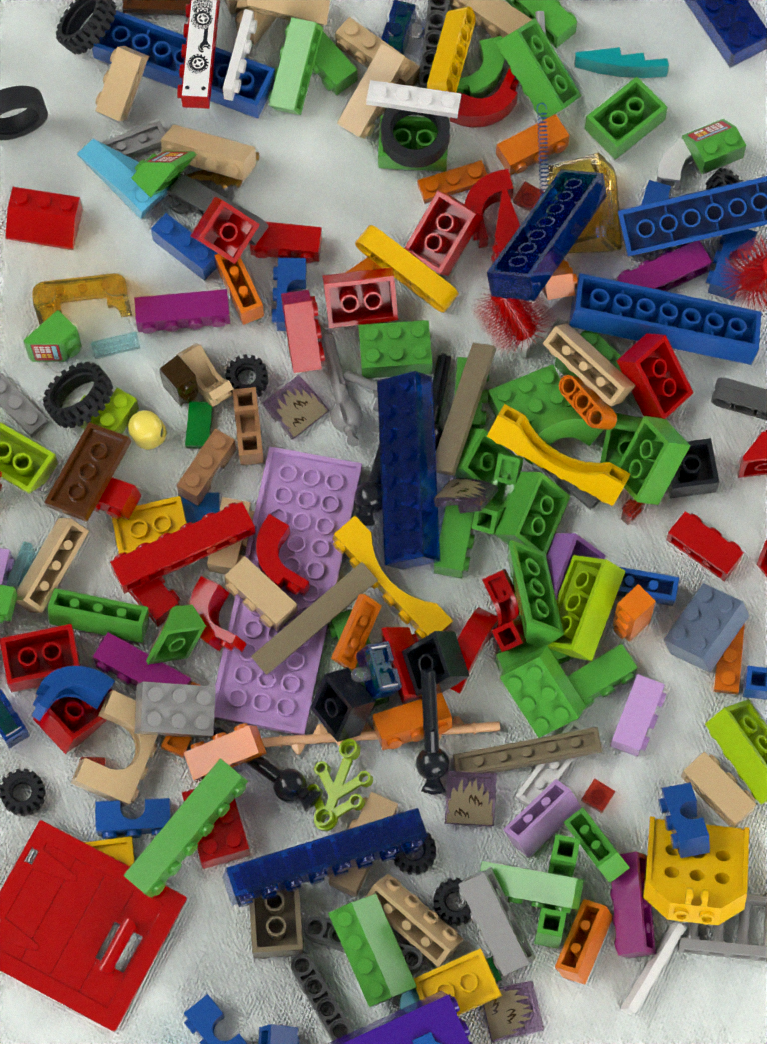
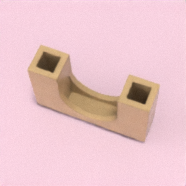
(122, 783)

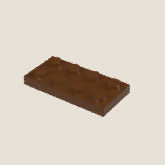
(88, 471)

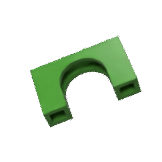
(562, 863)

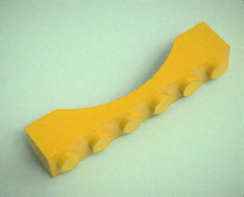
(598, 479)
(424, 616)

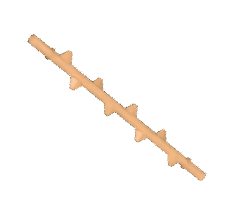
(321, 735)

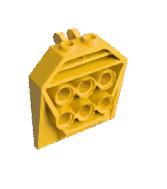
(701, 886)

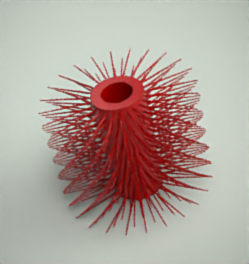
(754, 274)
(514, 318)

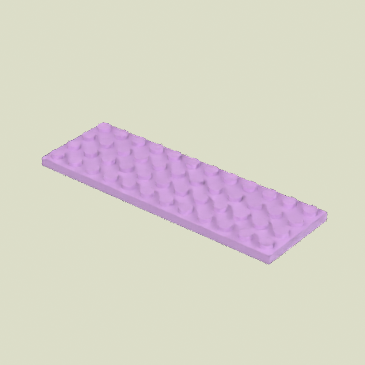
(315, 500)

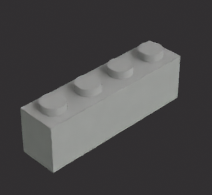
(496, 921)

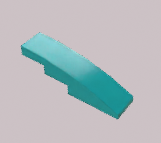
(612, 63)

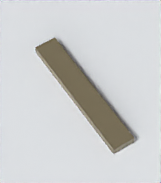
(464, 408)
(314, 618)
(530, 752)

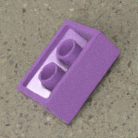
(561, 553)

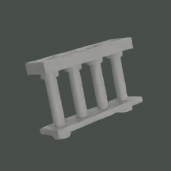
(718, 947)

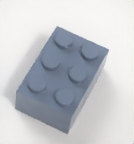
(706, 627)

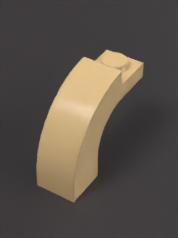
(209, 382)

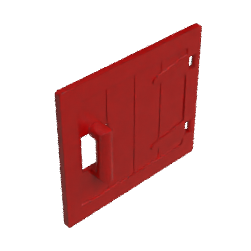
(61, 915)

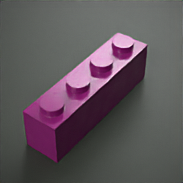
(670, 268)
(182, 311)
(131, 664)
(631, 911)

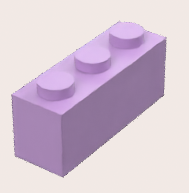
(638, 715)
(542, 818)

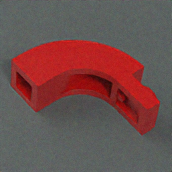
(488, 110)
(485, 193)
(268, 545)
(208, 600)
(509, 630)
(473, 639)

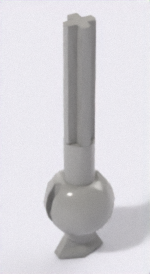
(346, 414)

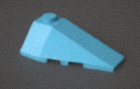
(116, 172)

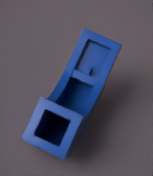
(75, 682)

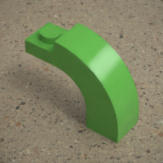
(489, 74)
(563, 423)
(506, 476)

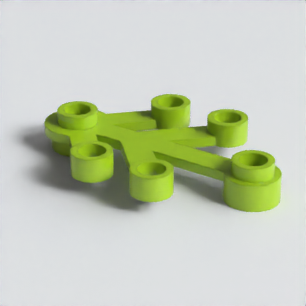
(339, 788)

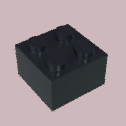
(696, 472)
(441, 653)
(342, 705)

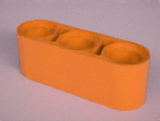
(596, 408)

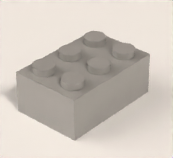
(175, 710)

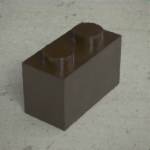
(179, 381)

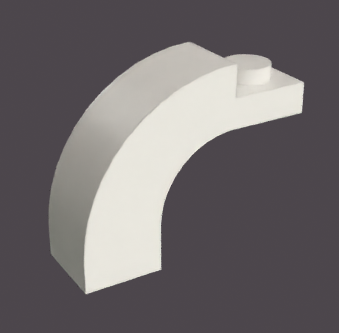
(673, 164)

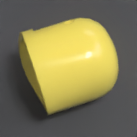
(146, 429)

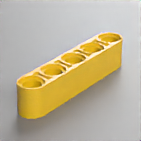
(452, 50)
(406, 268)

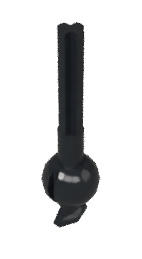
(439, 385)
(369, 494)
(431, 762)
(288, 784)

